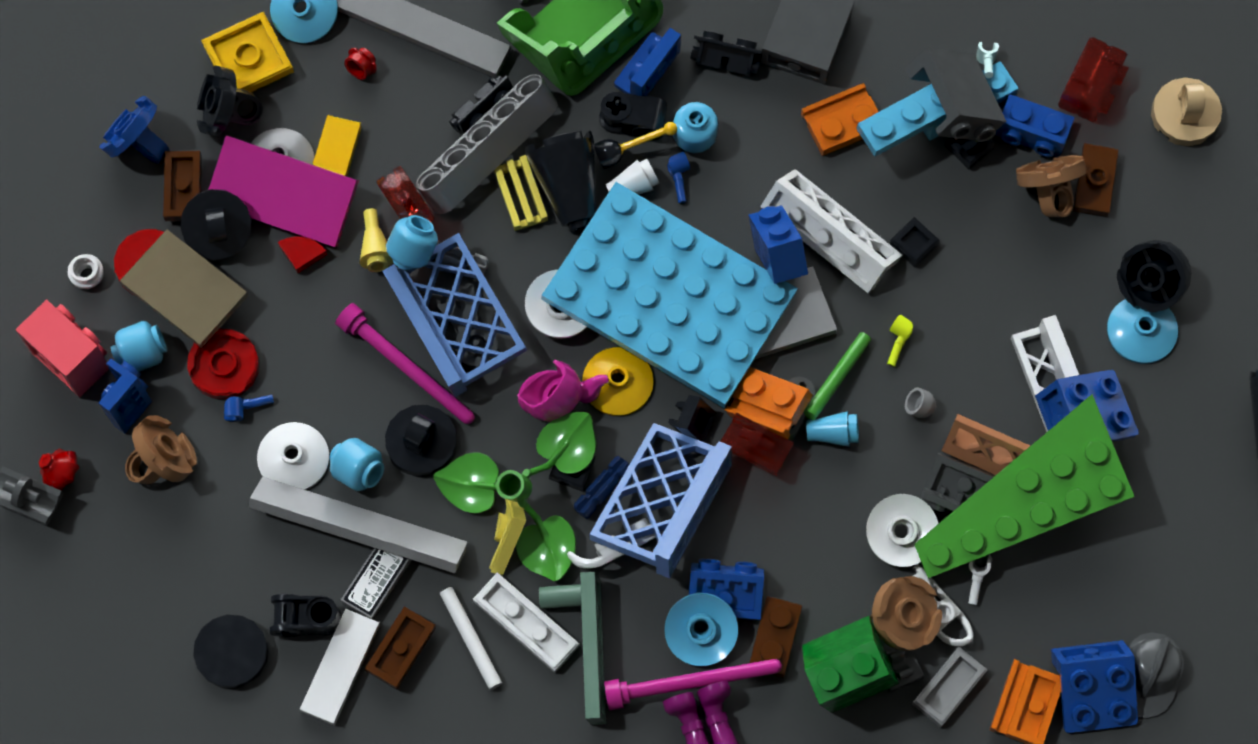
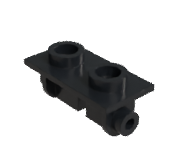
(713, 49)
(487, 97)

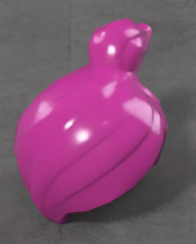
(557, 393)

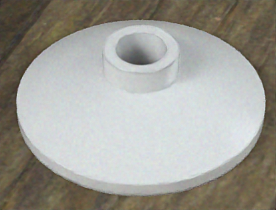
(543, 315)
(304, 469)
(894, 511)

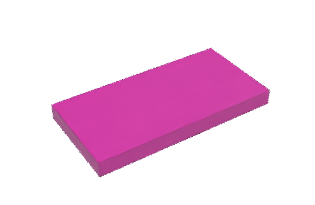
(285, 190)

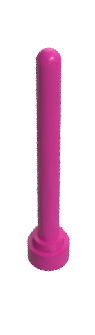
(353, 321)
(621, 693)

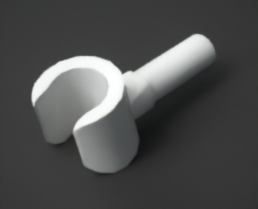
(977, 578)

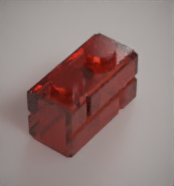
(1093, 79)

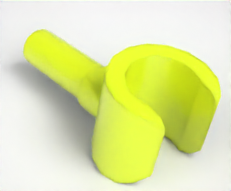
(903, 329)

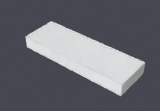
(526, 622)
(339, 667)

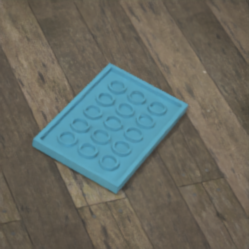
(669, 294)

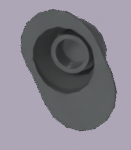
(1157, 672)

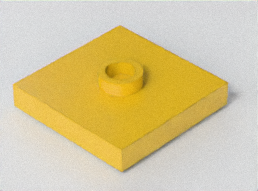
(250, 51)

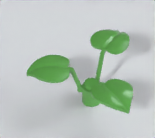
(474, 476)

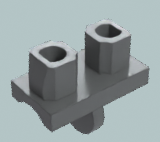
(28, 496)

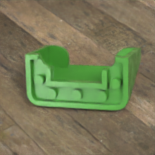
(579, 38)

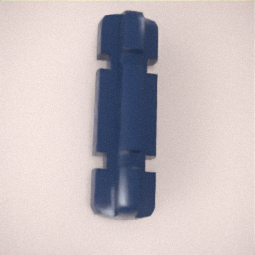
(601, 487)

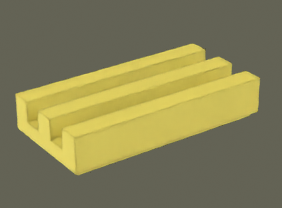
(511, 167)

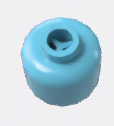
(695, 127)
(412, 242)
(139, 345)
(356, 464)

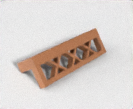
(981, 445)

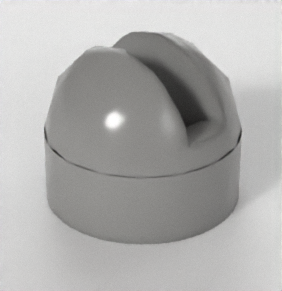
(920, 403)

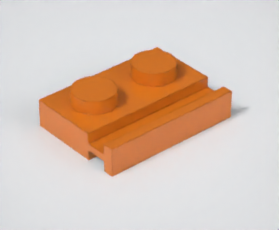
(835, 119)
(769, 401)
(1027, 703)

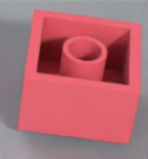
(64, 347)

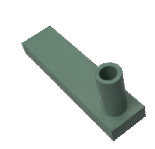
(589, 598)

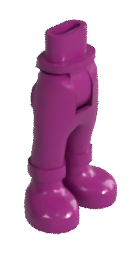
(711, 699)

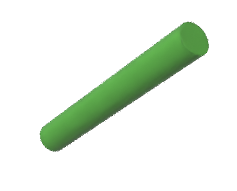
(837, 376)

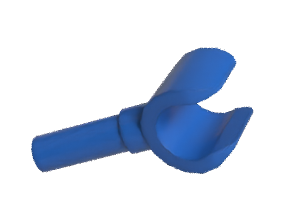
(676, 165)
(235, 406)

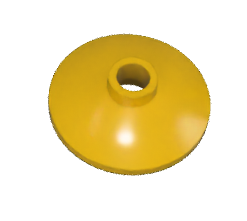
(625, 396)

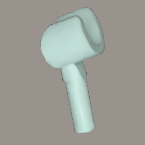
(987, 58)

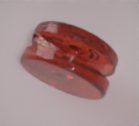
(403, 195)

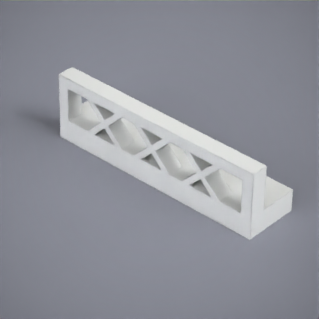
(830, 233)
(1055, 348)

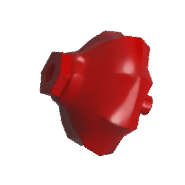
(58, 468)

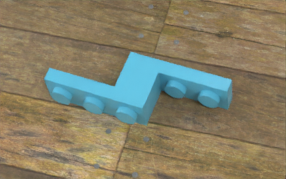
(921, 113)

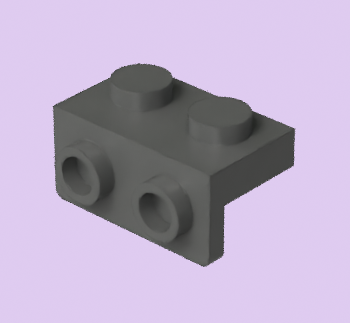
(952, 483)

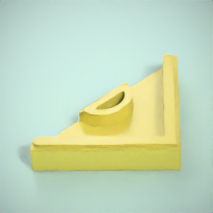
(507, 534)

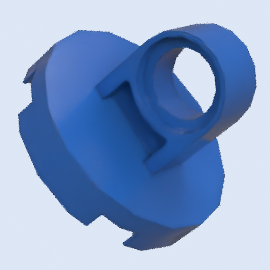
(132, 130)

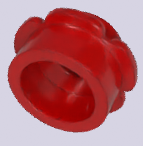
(360, 63)

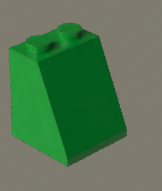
(848, 665)

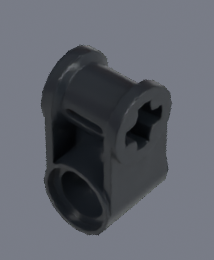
(636, 114)
(296, 615)

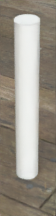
(470, 638)

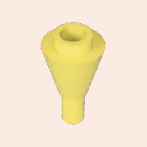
(373, 251)

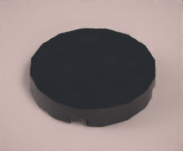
(230, 651)

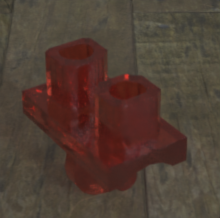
(757, 444)

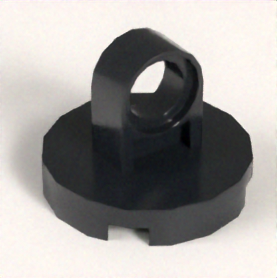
(220, 100)
(216, 224)
(421, 440)

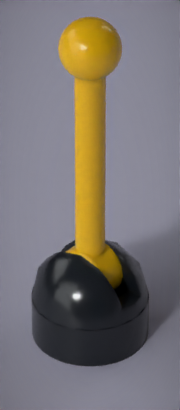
(610, 151)

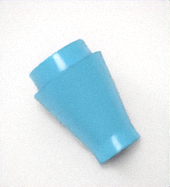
(834, 429)

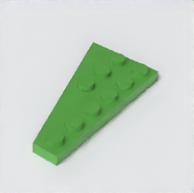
(1048, 485)

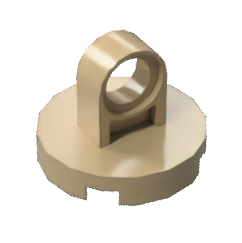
(1186, 111)

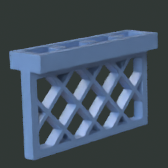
(434, 336)
(686, 516)

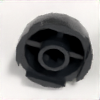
(1154, 275)

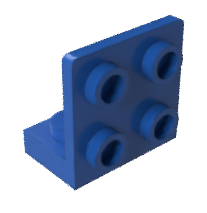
(1069, 392)
(1097, 686)

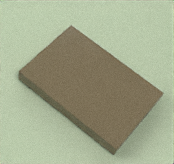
(184, 288)

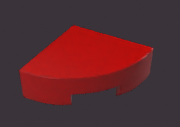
(301, 251)

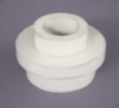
(80, 263)

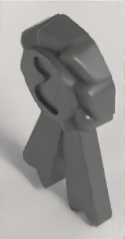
(477, 337)

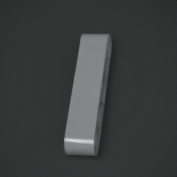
(486, 144)

